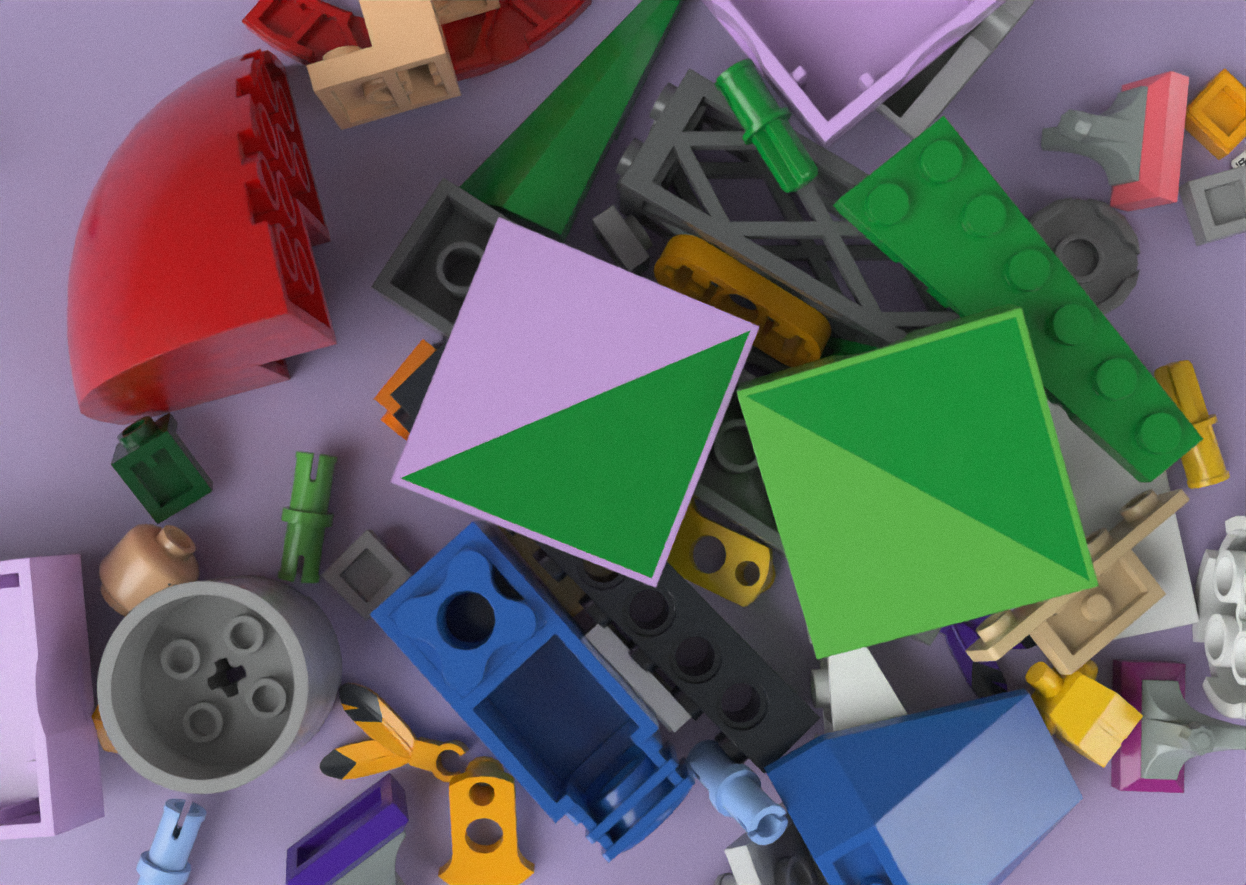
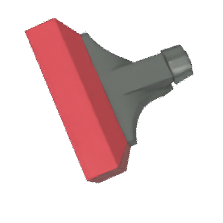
(1133, 140)

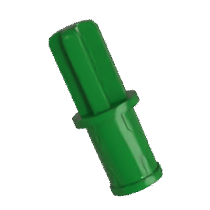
(766, 126)

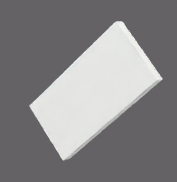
(1100, 492)

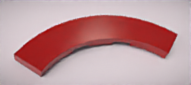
(475, 43)

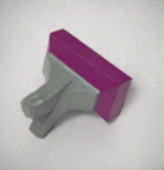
(1169, 730)

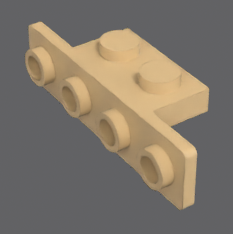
(1084, 622)

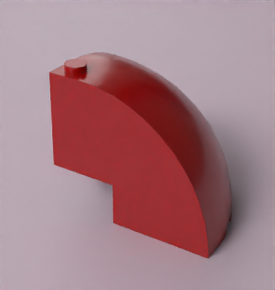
(199, 250)

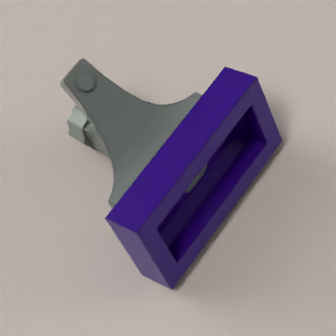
(355, 843)

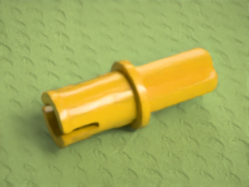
(1204, 461)

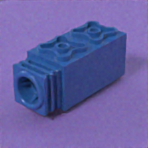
(536, 690)

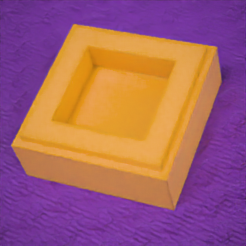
(1218, 114)

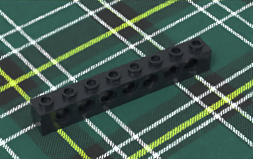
(775, 712)

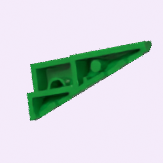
(557, 151)

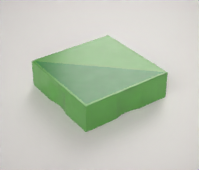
(918, 482)

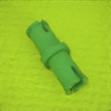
(307, 517)

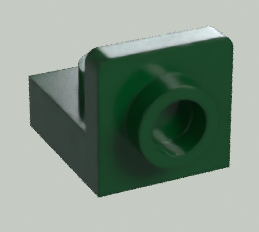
(159, 467)

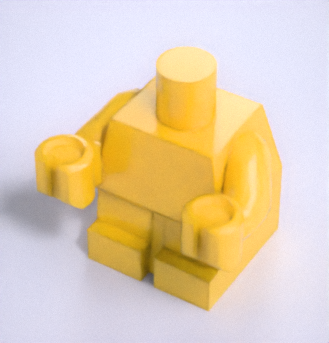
(1082, 710)

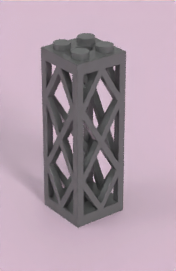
(700, 119)

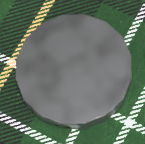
(1093, 246)

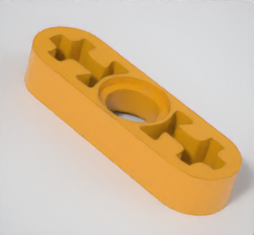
(712, 265)

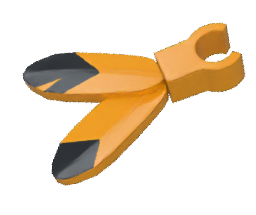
(391, 742)

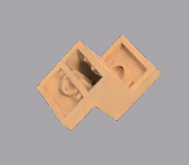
(402, 67)

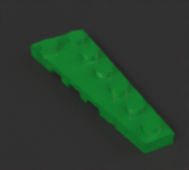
(977, 251)

